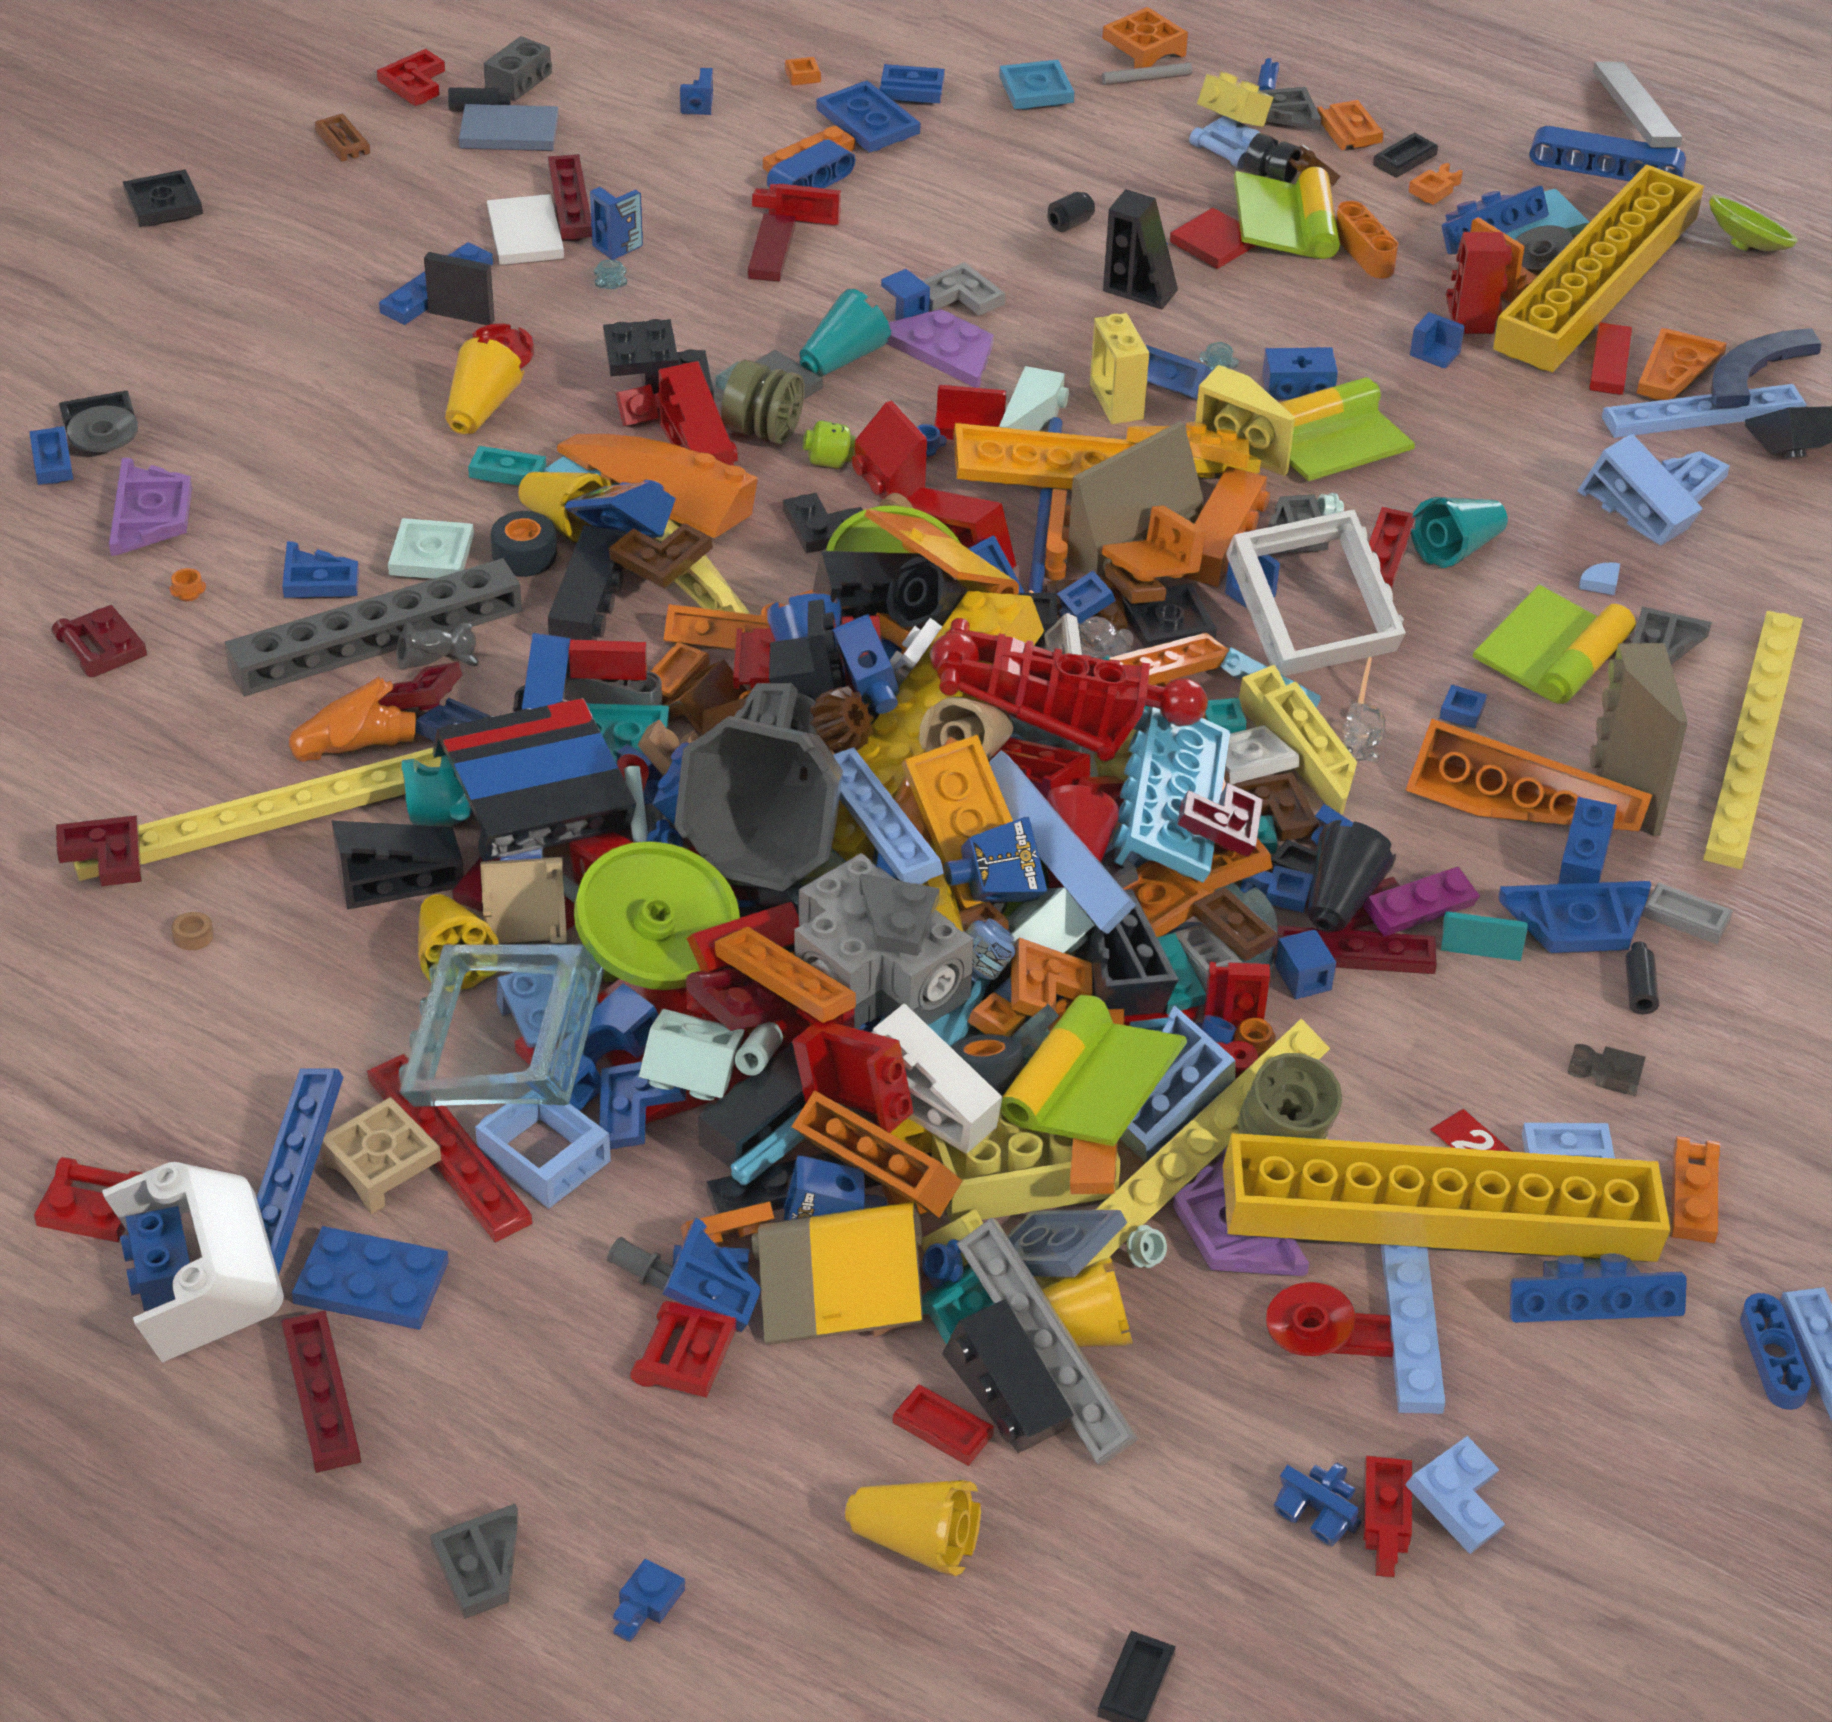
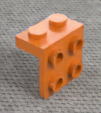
(1171, 548)

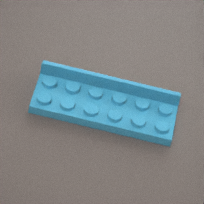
(1160, 772)

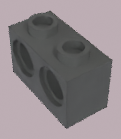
(518, 67)

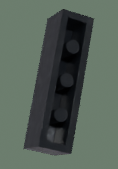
(587, 587)
(752, 1109)

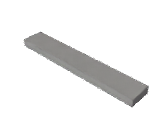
(1637, 105)
(1008, 1278)

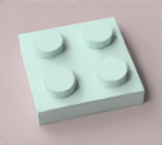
(430, 548)

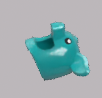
(434, 794)

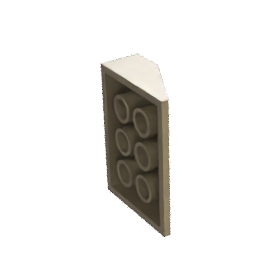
(1116, 496)
(1641, 726)

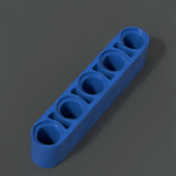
(1594, 147)

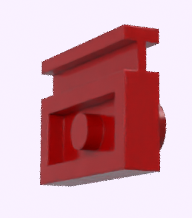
(752, 657)
(1237, 991)

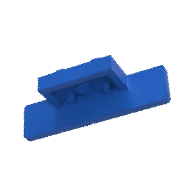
(1498, 210)
(1596, 1290)

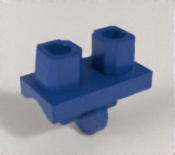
(1335, 1512)

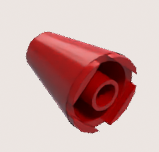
(1088, 816)

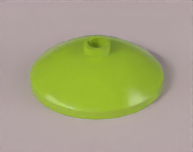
(1749, 226)

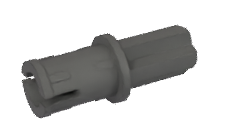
(640, 1263)

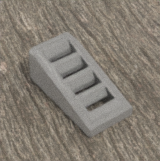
(1212, 951)

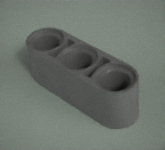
(614, 691)

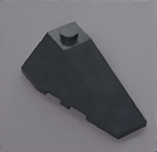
(1793, 430)

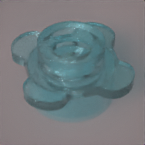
(610, 274)
(1219, 354)

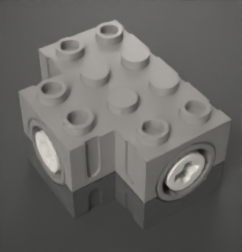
(841, 944)

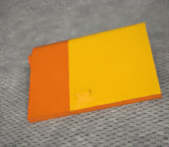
(945, 552)

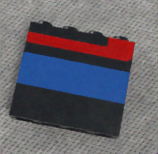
(537, 778)

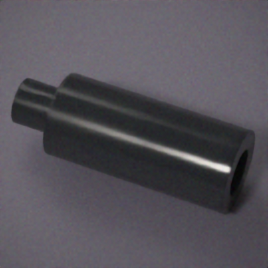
(485, 96)
(1642, 979)

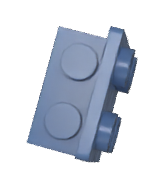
(526, 998)

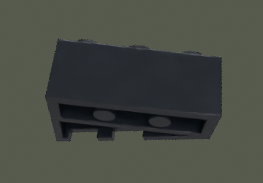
(1137, 252)

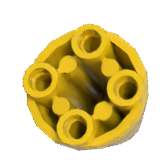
(449, 923)

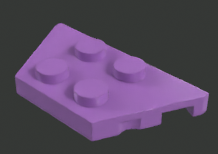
(944, 344)
(148, 507)
(1204, 1216)

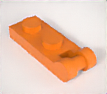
(1057, 536)
(1695, 1190)

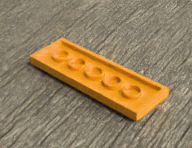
(1028, 455)

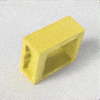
(1119, 368)

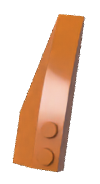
(706, 490)
(1512, 783)

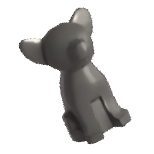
(426, 646)

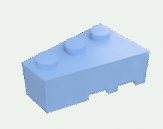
(1641, 490)
(1183, 1092)

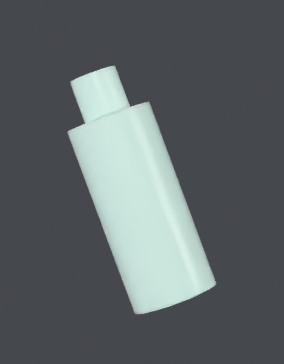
(758, 1048)

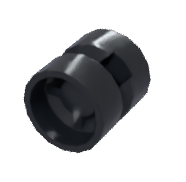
(1271, 159)

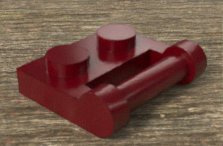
(109, 635)
(737, 1006)

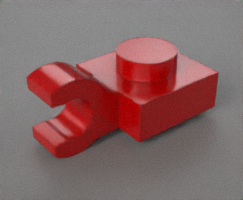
(638, 405)

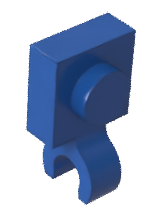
(1282, 887)
(646, 1595)

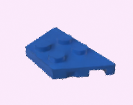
(1579, 914)

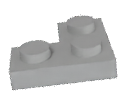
(964, 285)

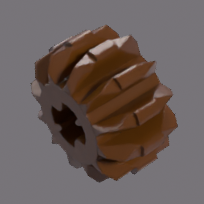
(842, 719)

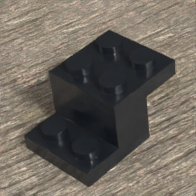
(647, 348)
(809, 661)

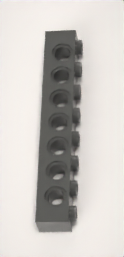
(370, 626)

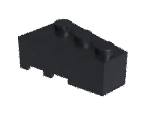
(859, 579)
(394, 861)
(1130, 965)
(1007, 1376)

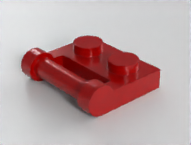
(81, 1209)
(696, 1354)

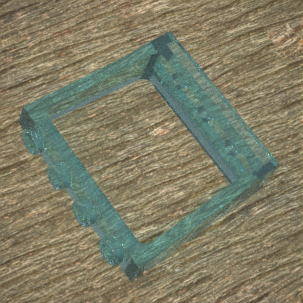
(559, 1041)

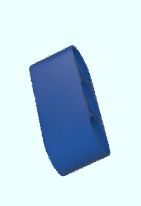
(814, 167)

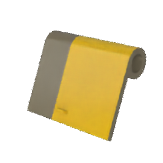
(840, 1273)

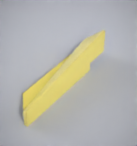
(705, 582)
(1296, 721)

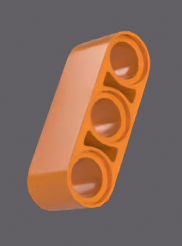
(1366, 239)

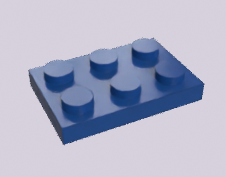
(868, 116)
(370, 1277)

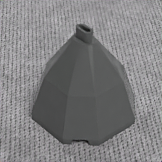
(759, 801)

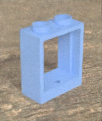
(562, 1173)

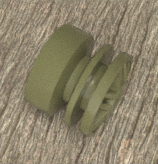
(762, 401)
(1291, 1099)

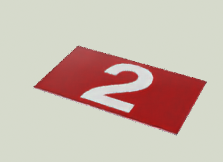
(1466, 1132)

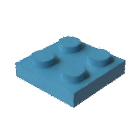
(1036, 84)

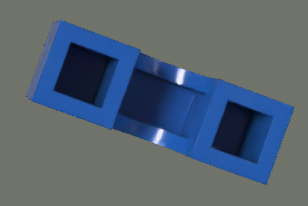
(616, 1024)

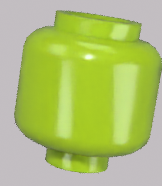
(829, 444)

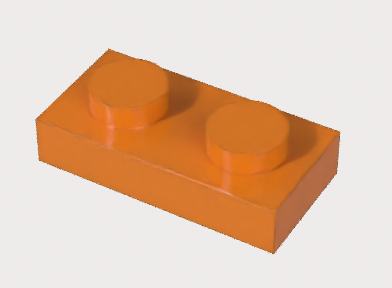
(742, 1220)

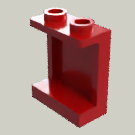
(855, 1070)

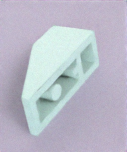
(1035, 400)

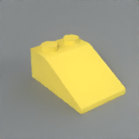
(1241, 405)

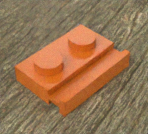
(1350, 125)

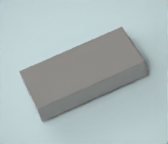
(1687, 913)

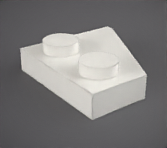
(916, 645)

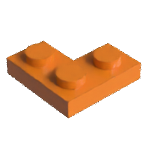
(1042, 973)

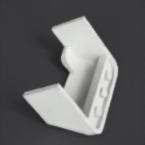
(237, 1272)

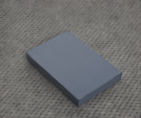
(508, 127)
(1064, 1240)

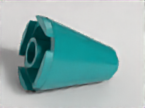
(845, 334)
(1455, 528)

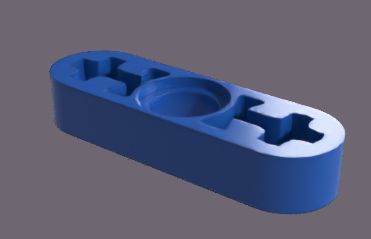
(1770, 1367)

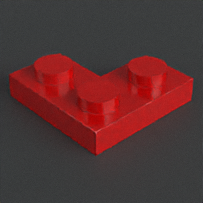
(413, 76)

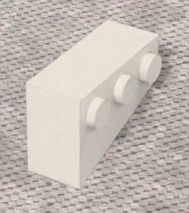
(943, 1088)

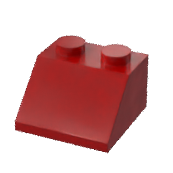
(891, 453)

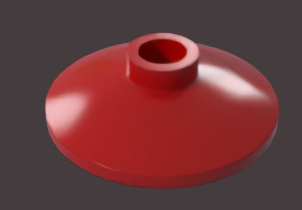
(1310, 1306)

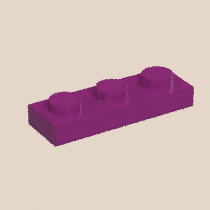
(1421, 901)

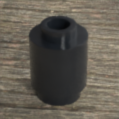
(1070, 211)

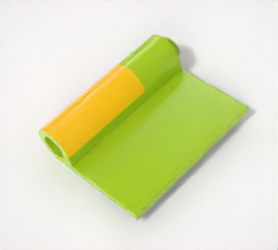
(1288, 215)
(1341, 430)
(1554, 643)
(1089, 1075)

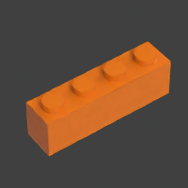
(1229, 511)
(877, 1153)

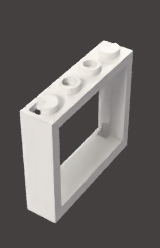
(1377, 594)

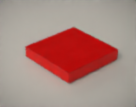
(1211, 238)

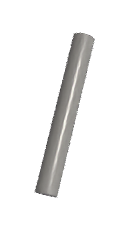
(1147, 73)

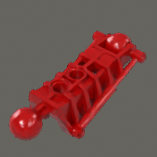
(1063, 694)

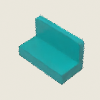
(1483, 936)
(955, 1302)

